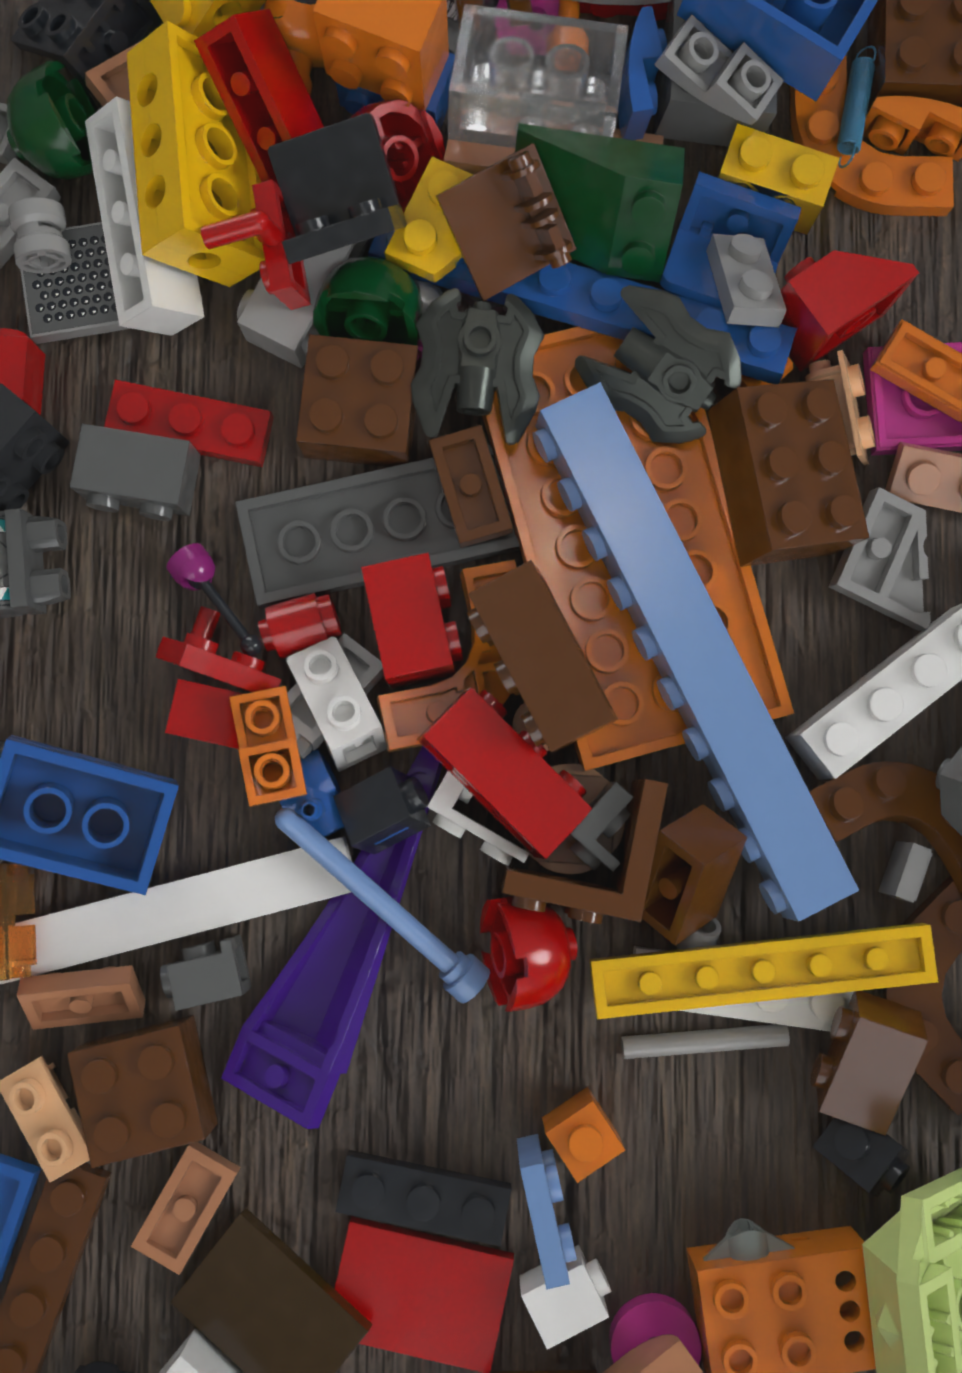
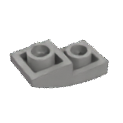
(727, 81)

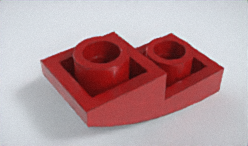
(202, 714)

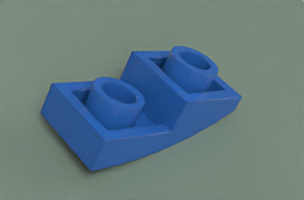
(638, 91)

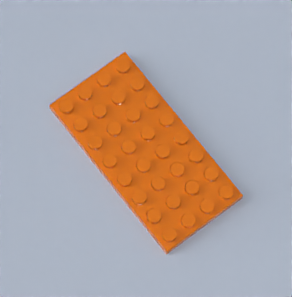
(552, 537)

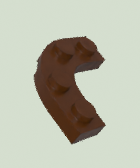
(894, 794)
(942, 1058)

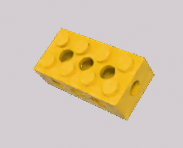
(187, 160)

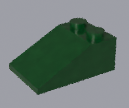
(613, 197)

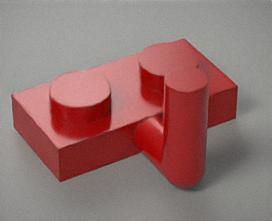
(271, 227)
(199, 655)

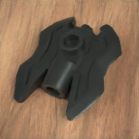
(477, 356)
(668, 372)

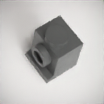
(207, 974)

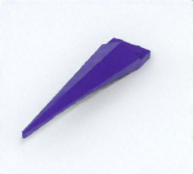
(315, 1008)

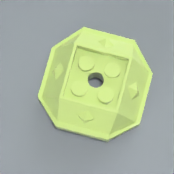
(917, 1281)

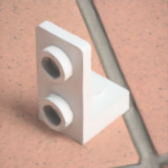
(337, 703)
(456, 823)

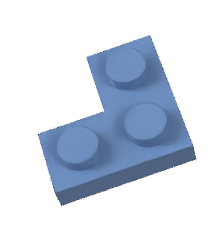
(542, 1190)

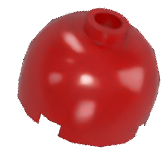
(408, 141)
(527, 954)

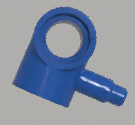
(318, 805)

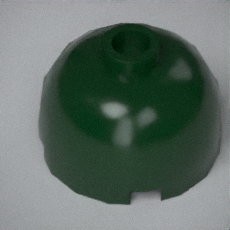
(49, 122)
(369, 302)

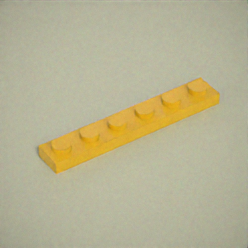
(763, 970)

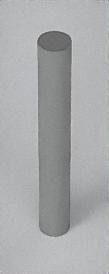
(705, 1041)

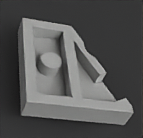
(890, 564)

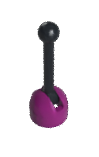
(194, 571)

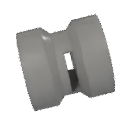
(39, 235)

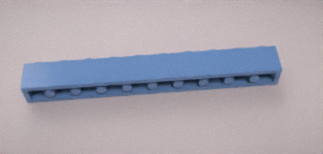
(693, 655)

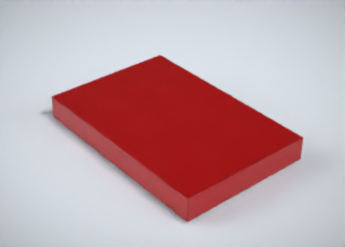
(425, 1292)

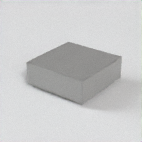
(905, 871)

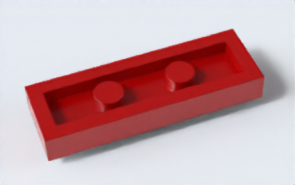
(211, 425)

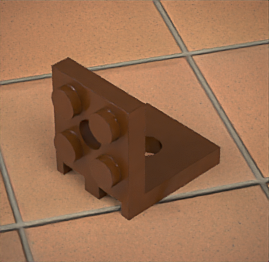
(630, 879)

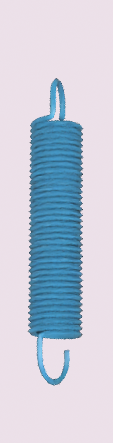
(856, 105)

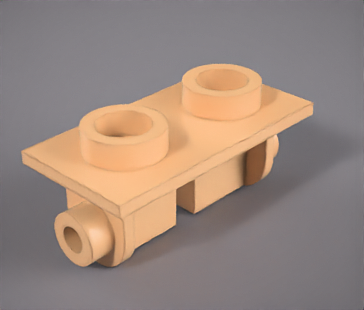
(848, 385)
(45, 1118)

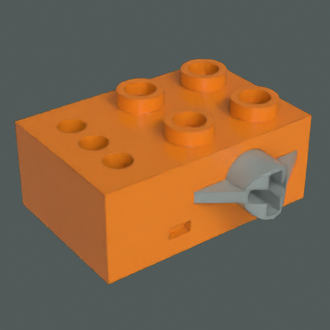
(782, 1301)

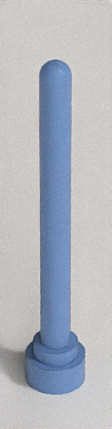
(461, 973)

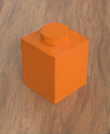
(582, 1134)

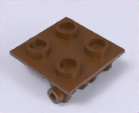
(507, 222)

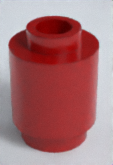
(299, 624)

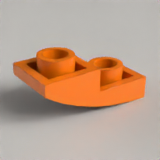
(901, 119)
(268, 746)

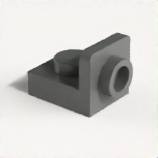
(606, 817)

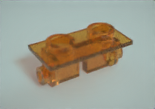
(16, 942)

